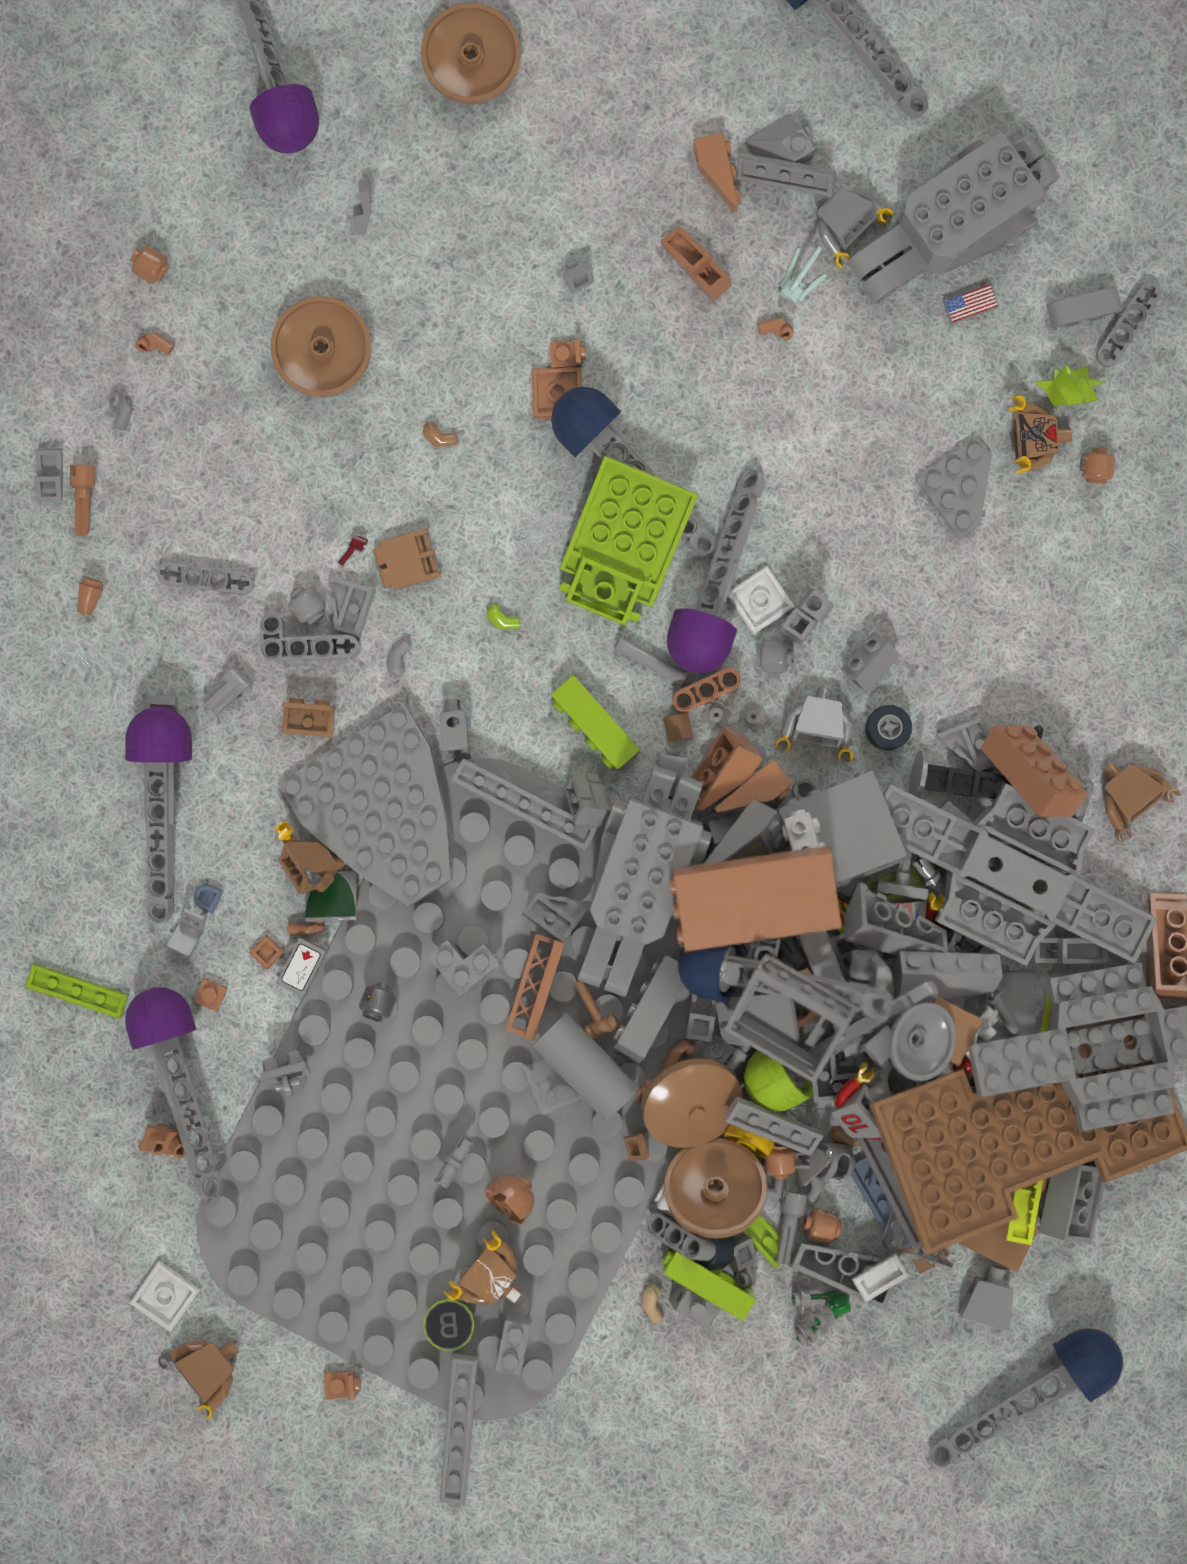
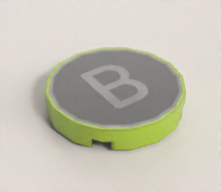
(449, 1324)

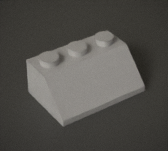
(1072, 1204)

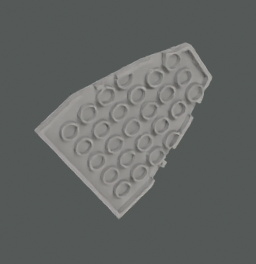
(379, 807)

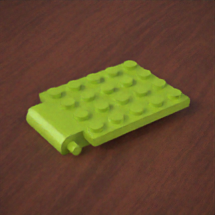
(625, 540)

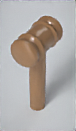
(599, 1026)

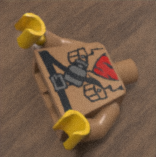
(1035, 435)

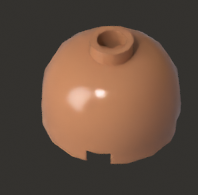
(511, 1196)

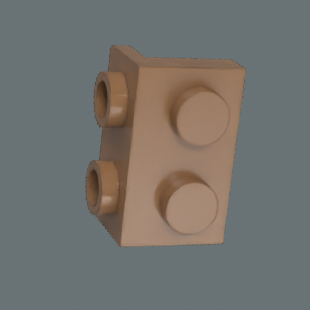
(308, 719)

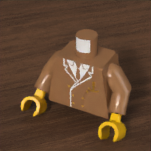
(488, 1275)

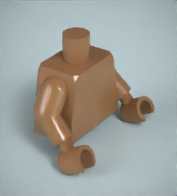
(1132, 794)

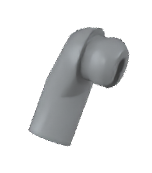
(123, 410)

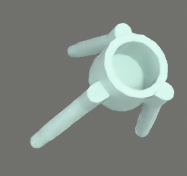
(793, 288)

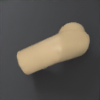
(649, 1302)

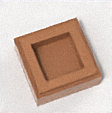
(267, 952)

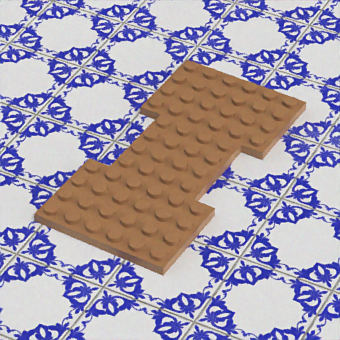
(968, 1153)

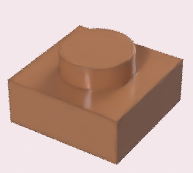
(210, 994)

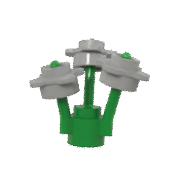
(822, 1316)

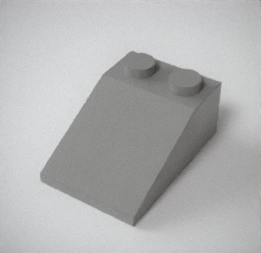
(767, 1009)

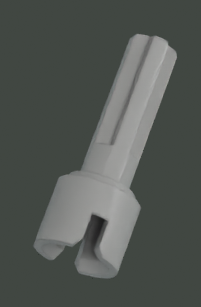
(792, 1208)

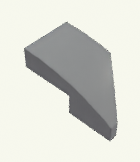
(362, 212)

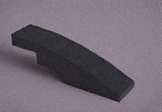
(964, 782)

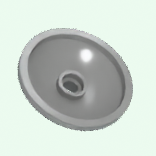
(931, 1043)

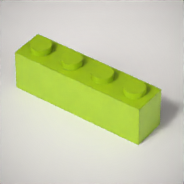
(595, 723)

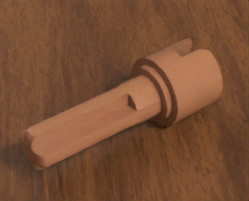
(82, 479)

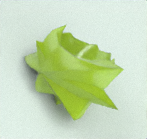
(1070, 386)

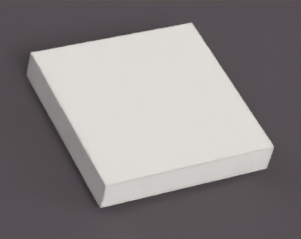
(760, 600)
(164, 1296)

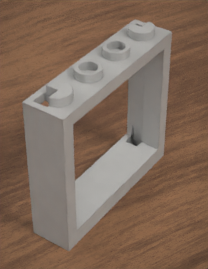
(806, 993)

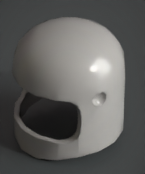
(839, 1167)

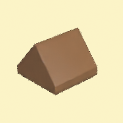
(678, 727)

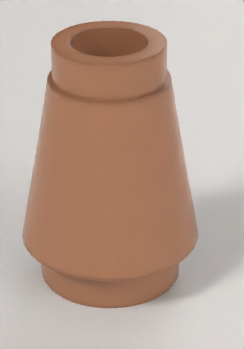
(88, 595)

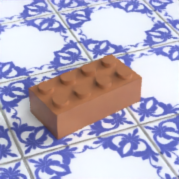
(1034, 771)

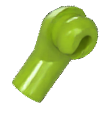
(499, 620)

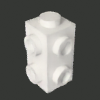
(802, 830)

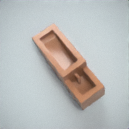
(696, 263)

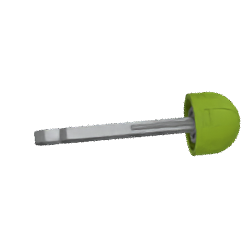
(781, 1088)

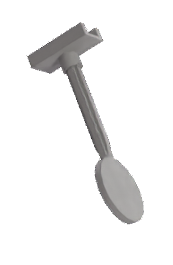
(901, 881)

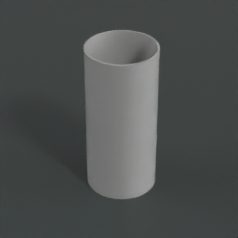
(585, 1066)

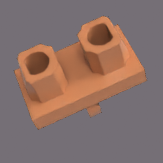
(162, 1140)

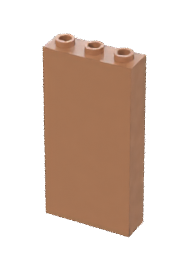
(755, 898)

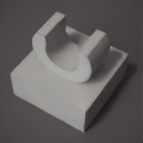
(578, 275)
(163, 701)

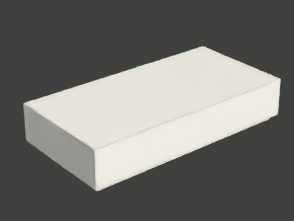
(880, 1277)

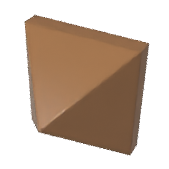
(637, 1147)

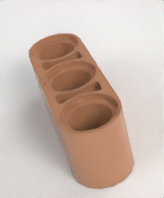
(714, 681)

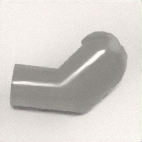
(394, 659)
(815, 1190)

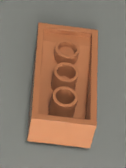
(1168, 946)

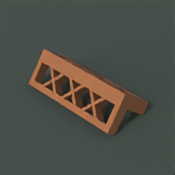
(542, 995)

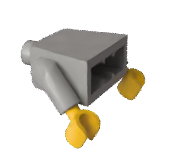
(846, 217)
(819, 723)

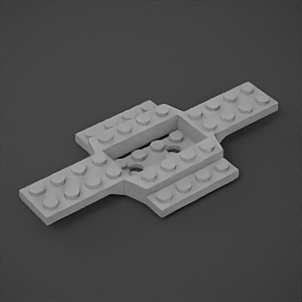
(994, 920)
(1054, 1055)

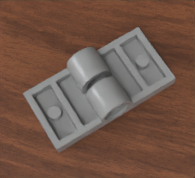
(868, 971)

